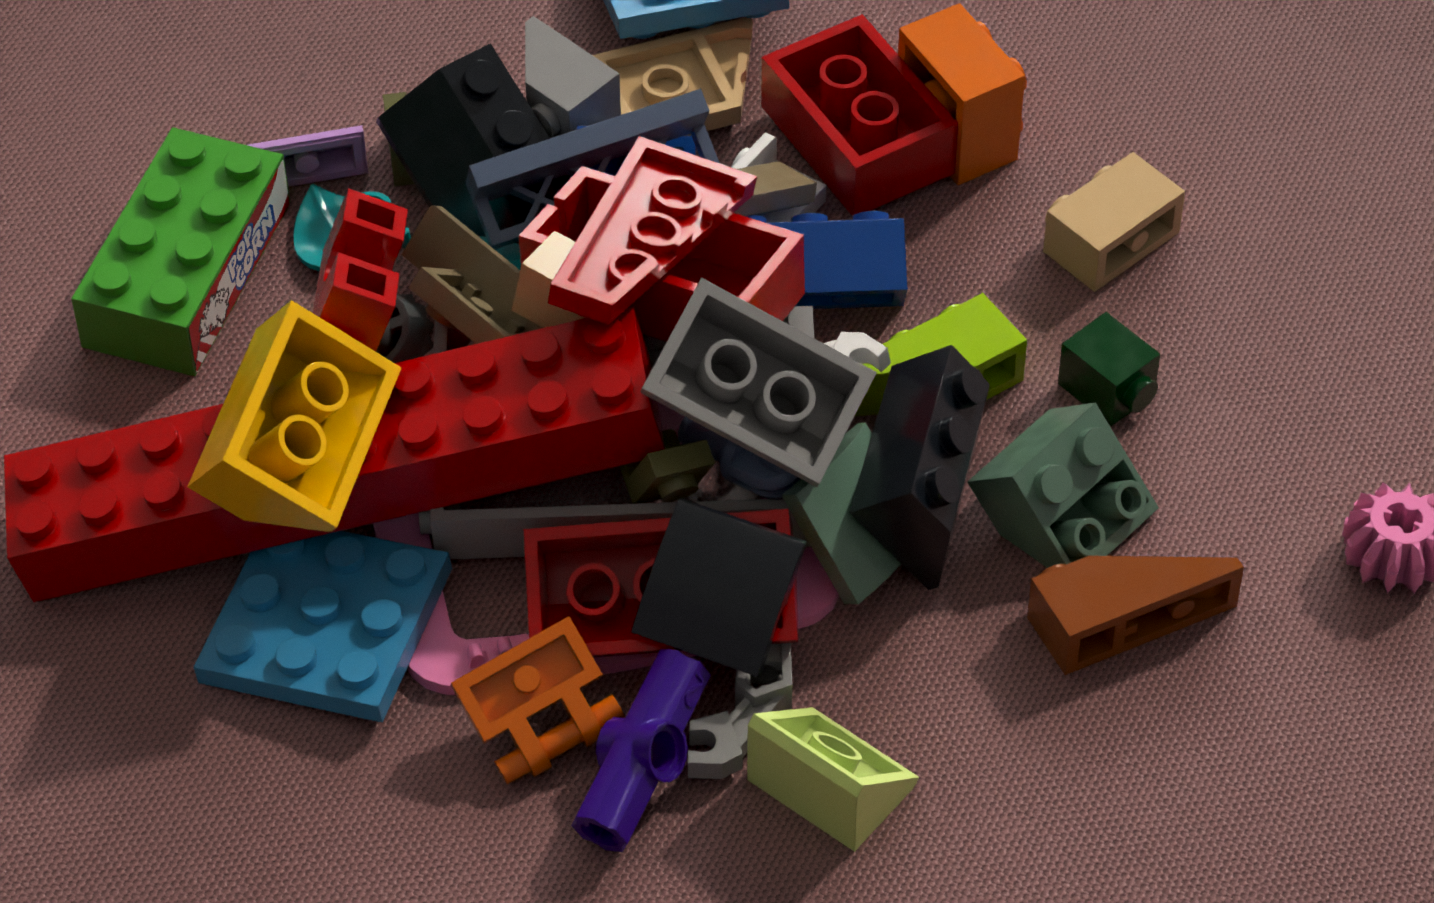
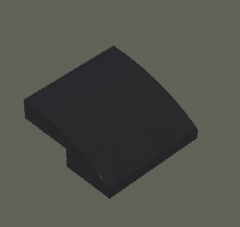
(718, 587)

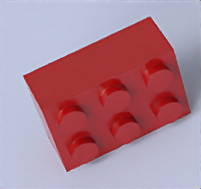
(858, 115)

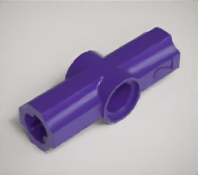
(641, 750)

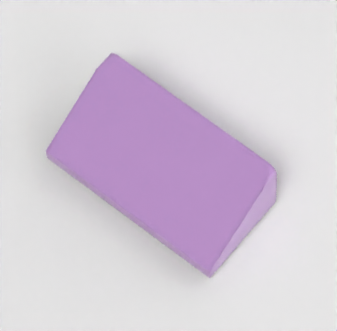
(321, 155)

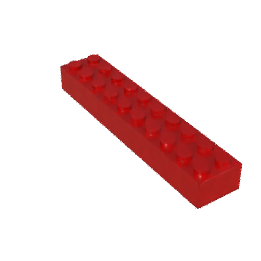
(449, 435)

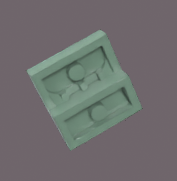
(842, 545)

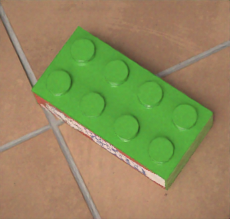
(181, 251)

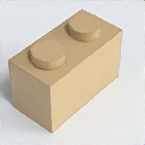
(1113, 221)

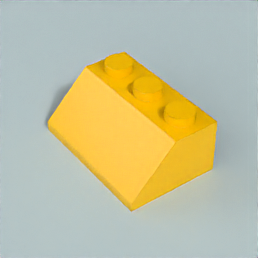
(295, 423)

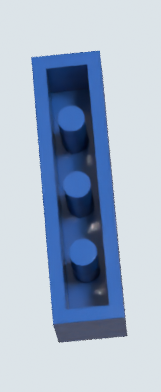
(851, 260)

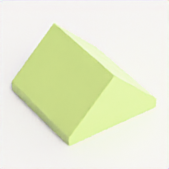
(824, 772)

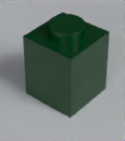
(1110, 368)

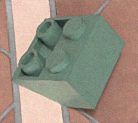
(1064, 488)

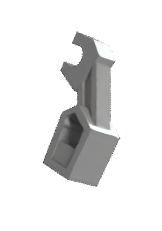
(729, 733)

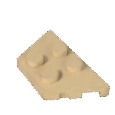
(684, 62)

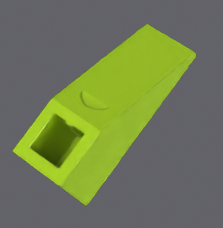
(975, 330)

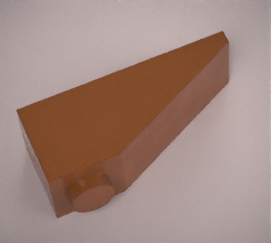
(1120, 602)

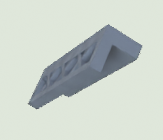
(582, 147)

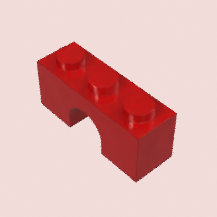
(356, 267)

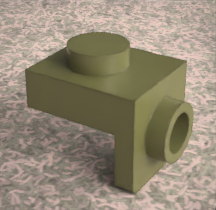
(668, 472)

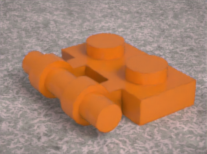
(524, 683)

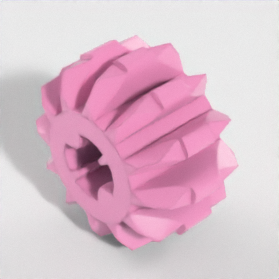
(1392, 537)

